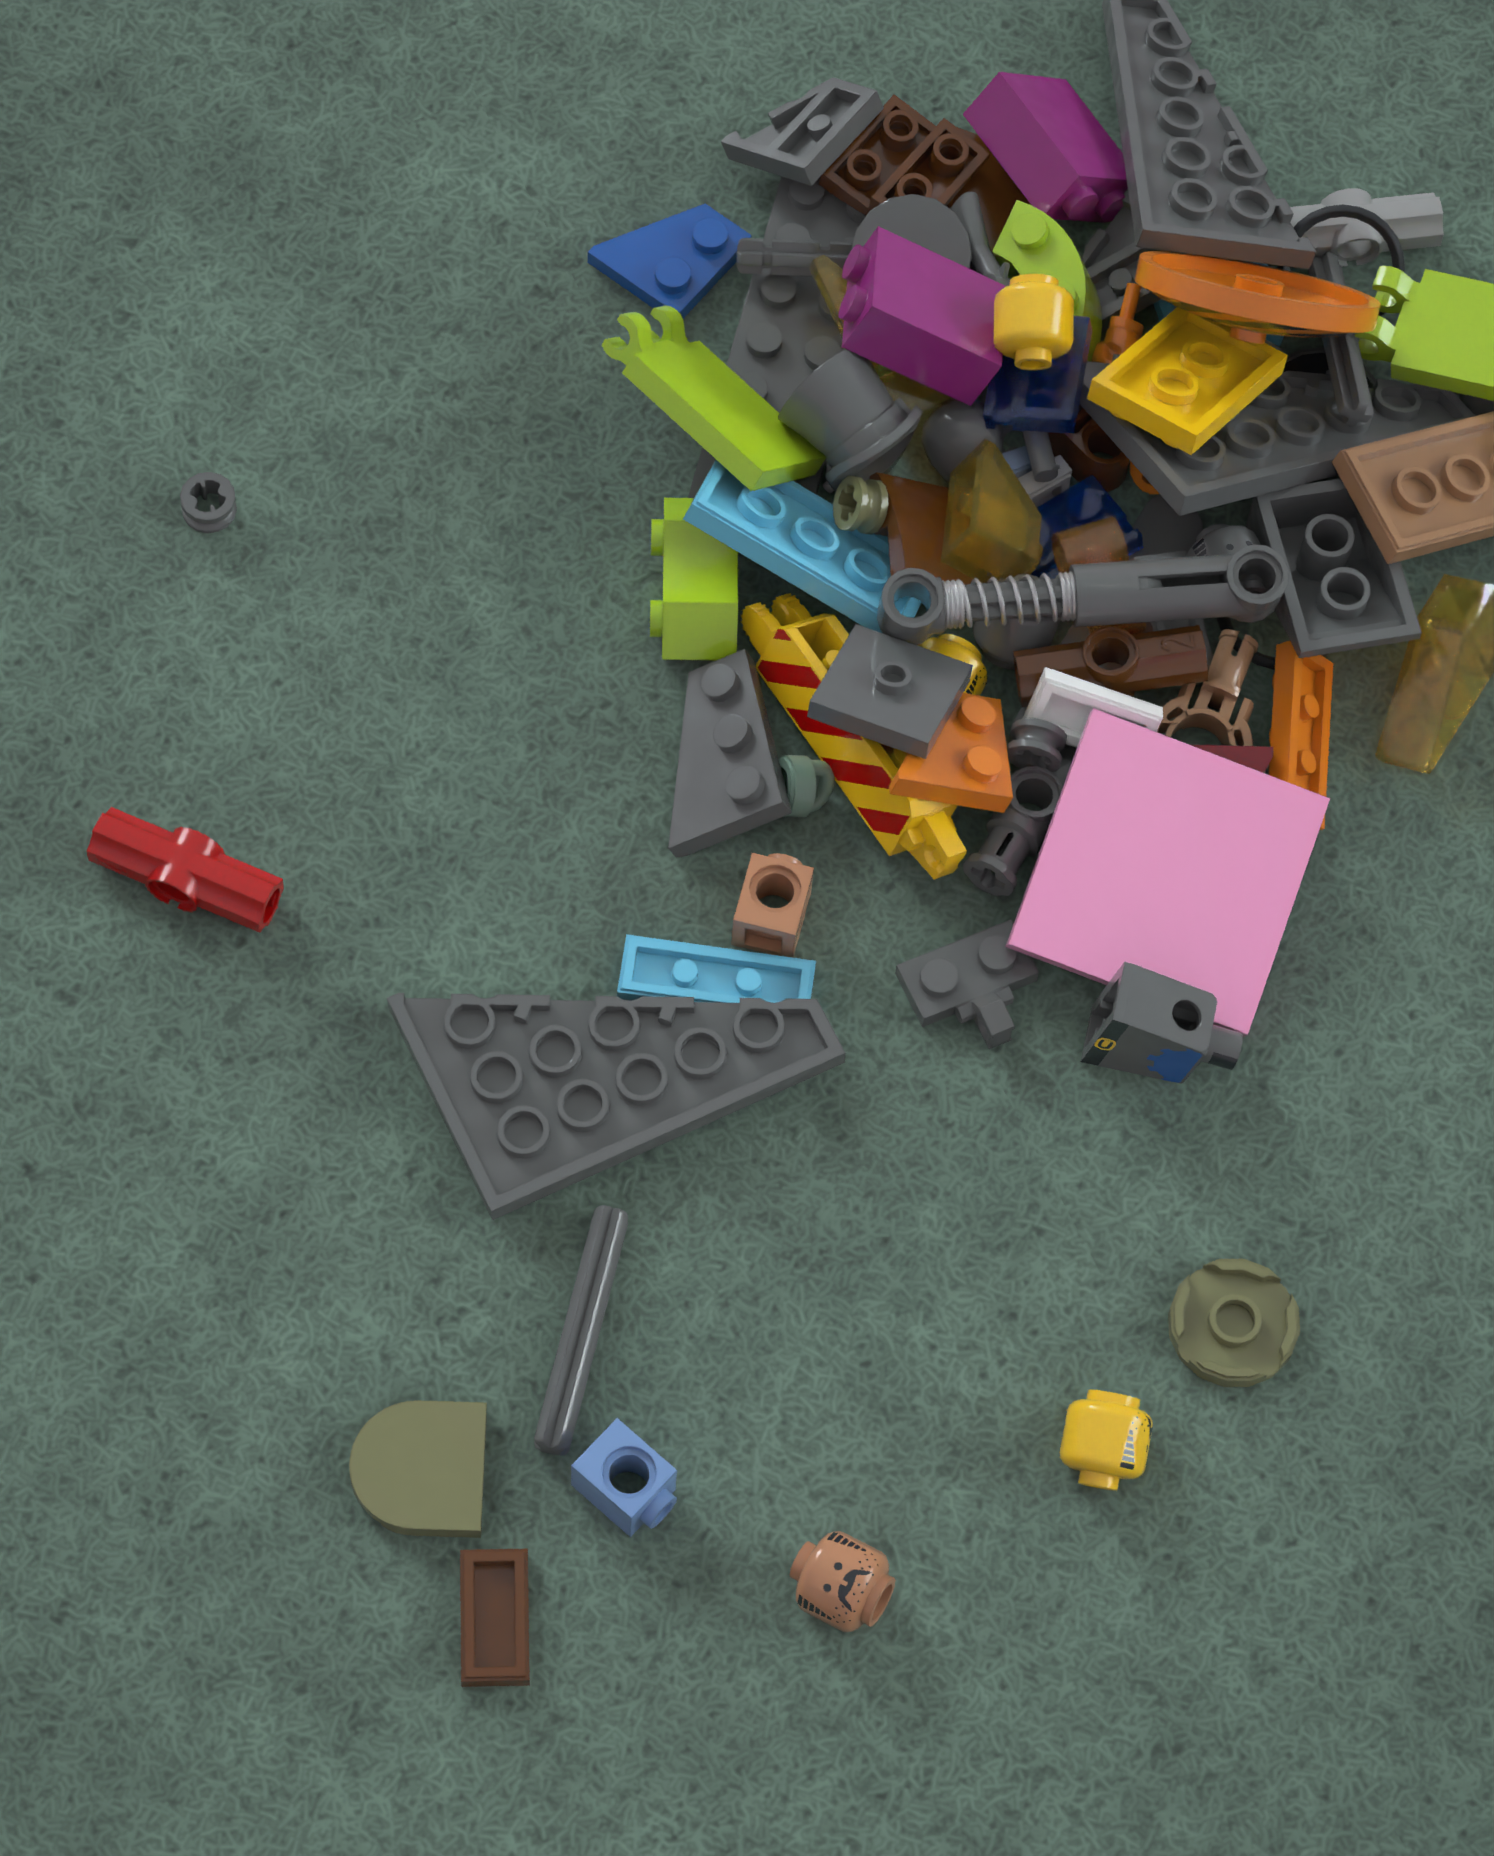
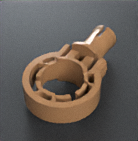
(1220, 692)

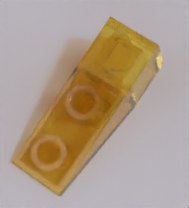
(1440, 674)

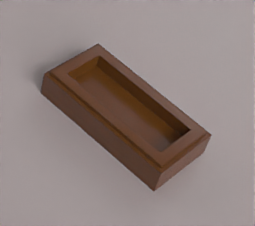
(494, 1617)

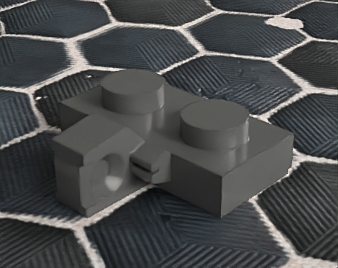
(970, 981)

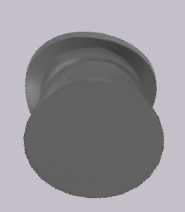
(850, 418)

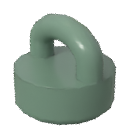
(800, 783)

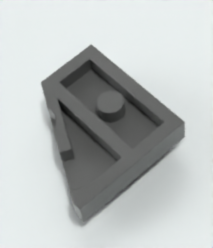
(808, 131)

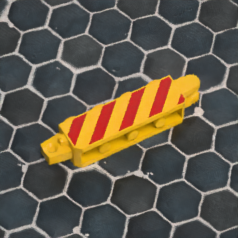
(793, 662)

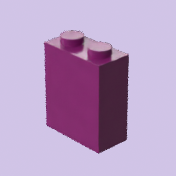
(1051, 146)
(920, 315)

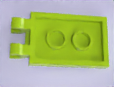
(1440, 334)
(711, 402)

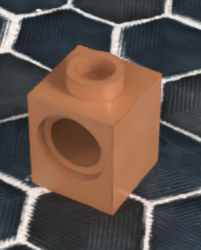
(767, 928)

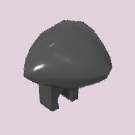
(955, 432)

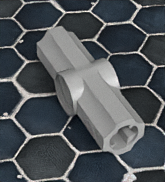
(1413, 218)

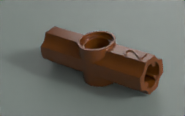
(1146, 659)

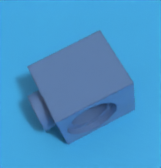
(618, 1452)

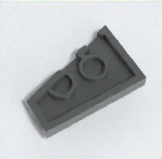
(726, 758)

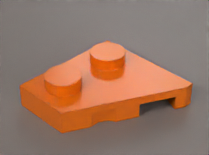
(966, 762)

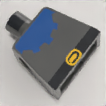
(1156, 1027)

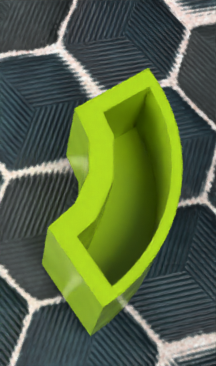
(1039, 245)
(698, 589)

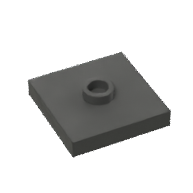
(890, 691)

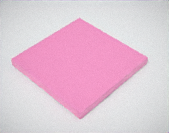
(1168, 866)

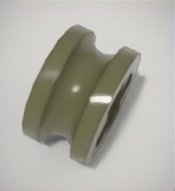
(860, 505)

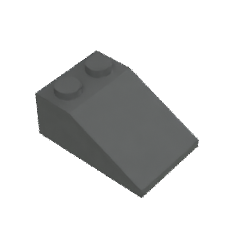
(1338, 582)

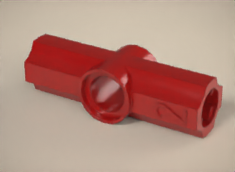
(185, 869)

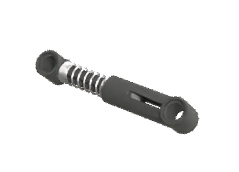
(1092, 594)

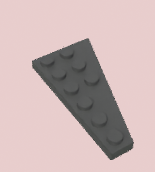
(1185, 156)

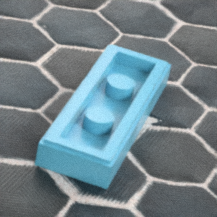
(709, 972)

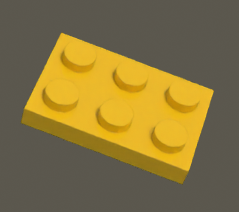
(1185, 379)

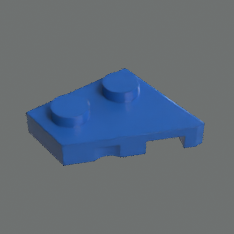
(673, 258)

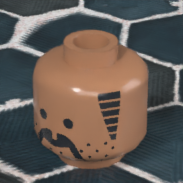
(842, 1581)

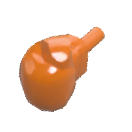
(1122, 329)

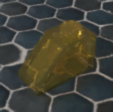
(990, 519)

